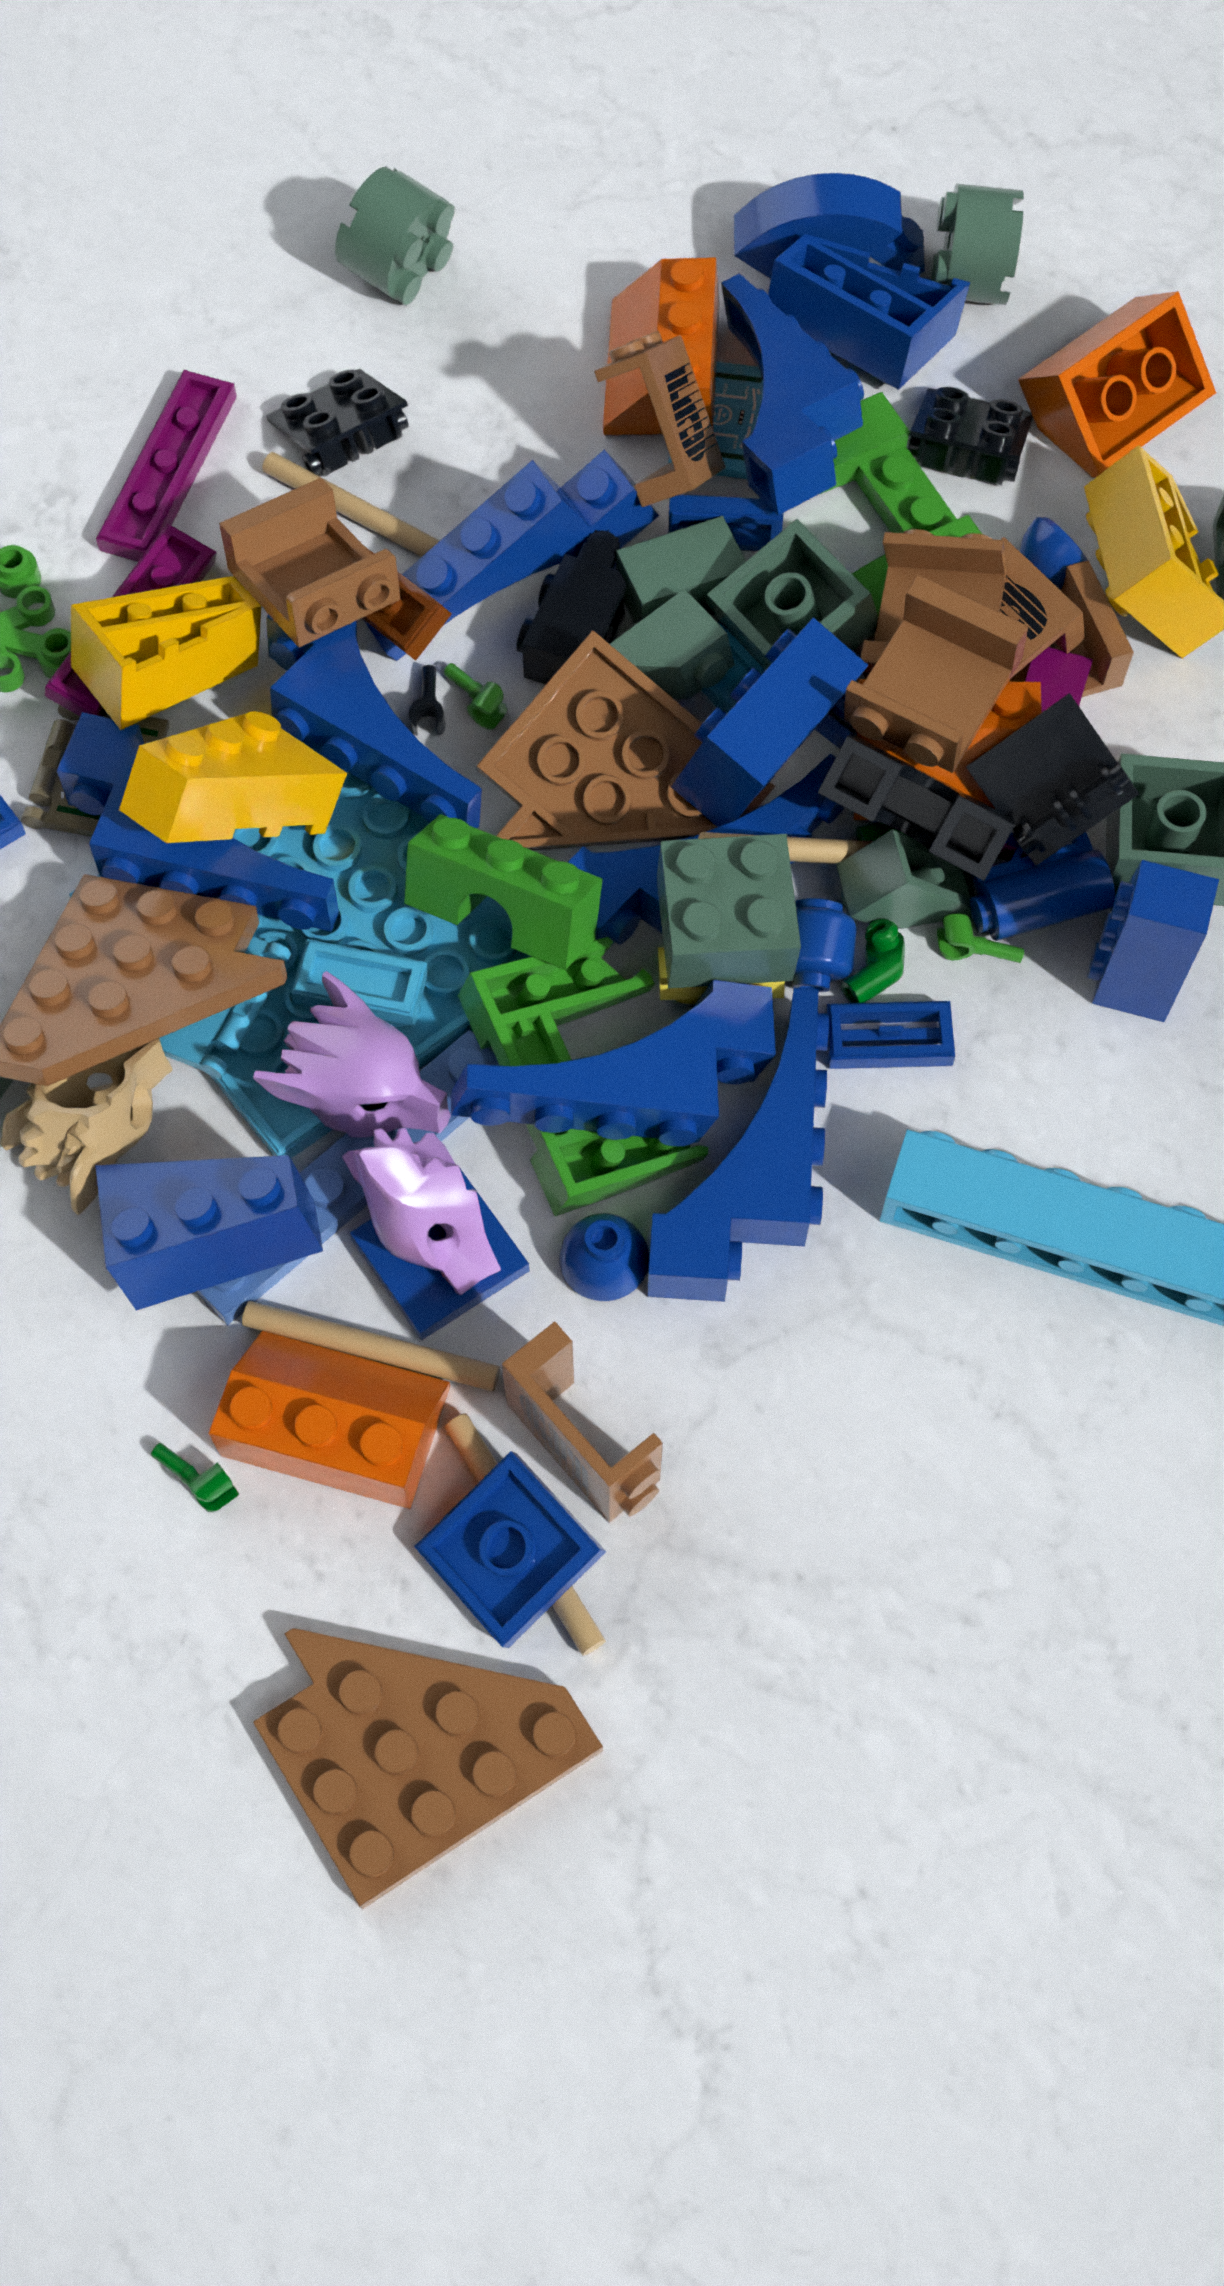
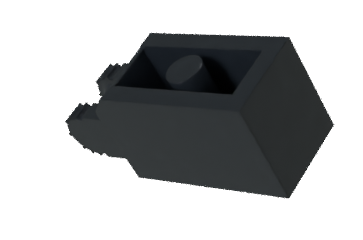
(573, 603)

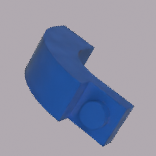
(830, 207)

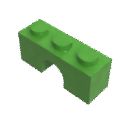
(546, 899)

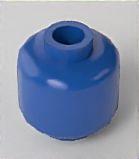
(826, 944)

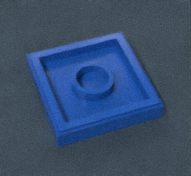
(423, 1292)
(509, 1549)

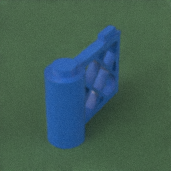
(1030, 897)

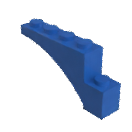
(804, 401)
(525, 531)
(341, 714)
(94, 781)
(630, 875)
(644, 1089)
(761, 1185)

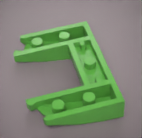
(892, 483)
(517, 1015)

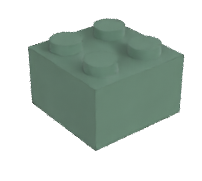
(786, 588)
(1172, 819)
(727, 910)

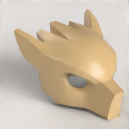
(78, 1127)

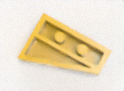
(1149, 553)
(163, 645)
(231, 779)

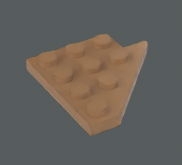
(598, 758)
(128, 971)
(414, 1753)

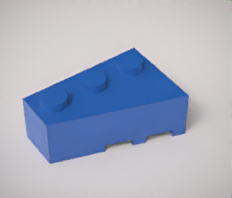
(865, 311)
(768, 721)
(1151, 939)
(201, 1223)

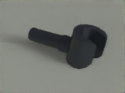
(427, 703)

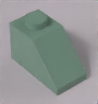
(678, 647)
(902, 883)

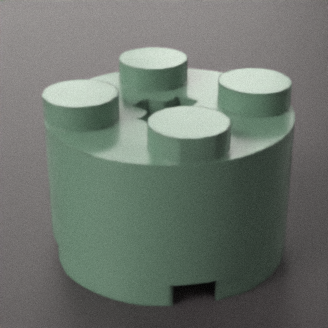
(395, 234)
(979, 240)

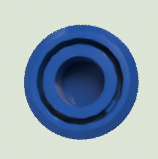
(1050, 549)
(604, 1257)

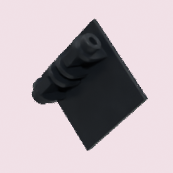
(334, 413)
(954, 419)
(1053, 779)

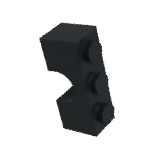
(917, 805)

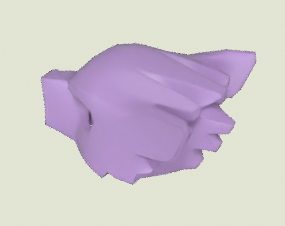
(355, 1062)
(411, 1191)

